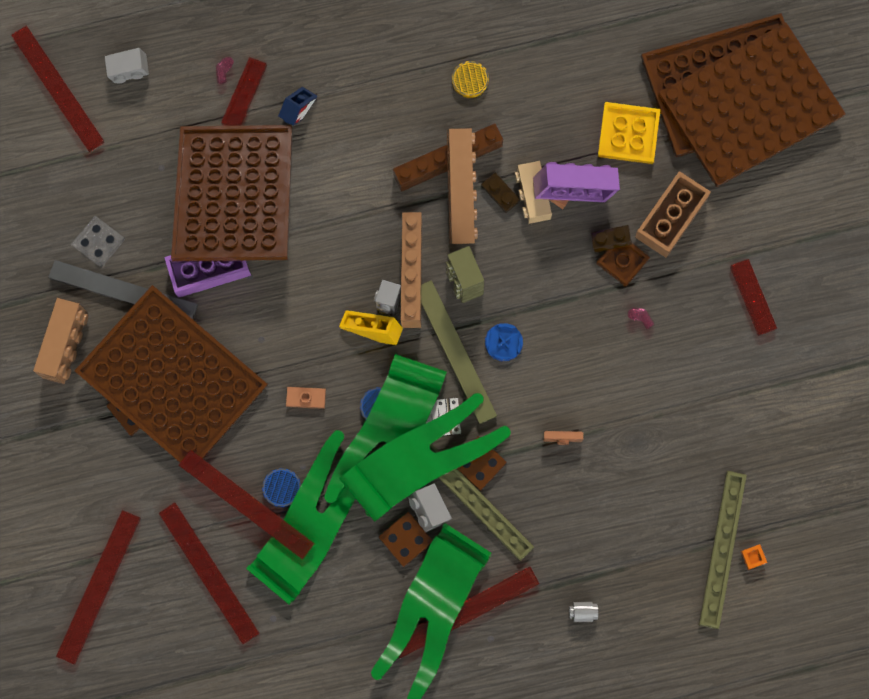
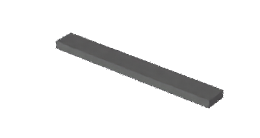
(108, 286)

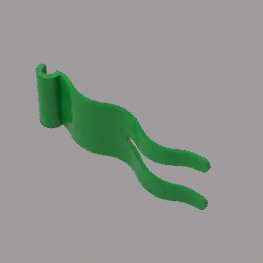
(399, 408)
(409, 463)
(276, 564)
(438, 596)

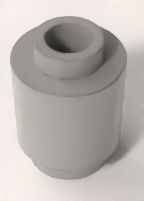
(583, 612)

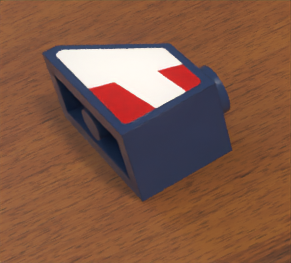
(297, 105)

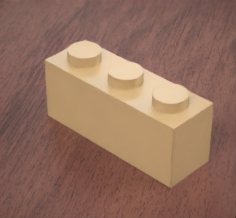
(535, 209)

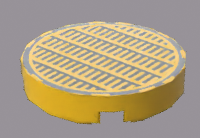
(470, 79)

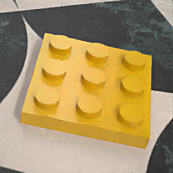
(629, 133)

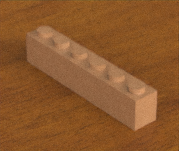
(460, 186)
(411, 270)

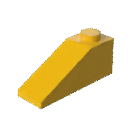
(375, 327)

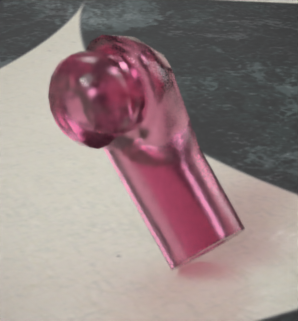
(222, 68)

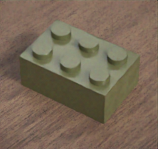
(465, 275)

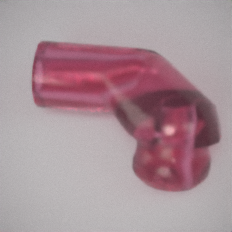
(641, 315)

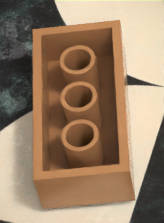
(672, 214)
(60, 341)

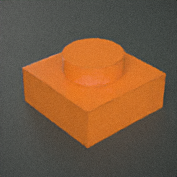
(753, 557)

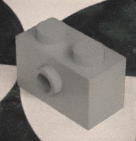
(126, 65)
(388, 298)
(429, 507)

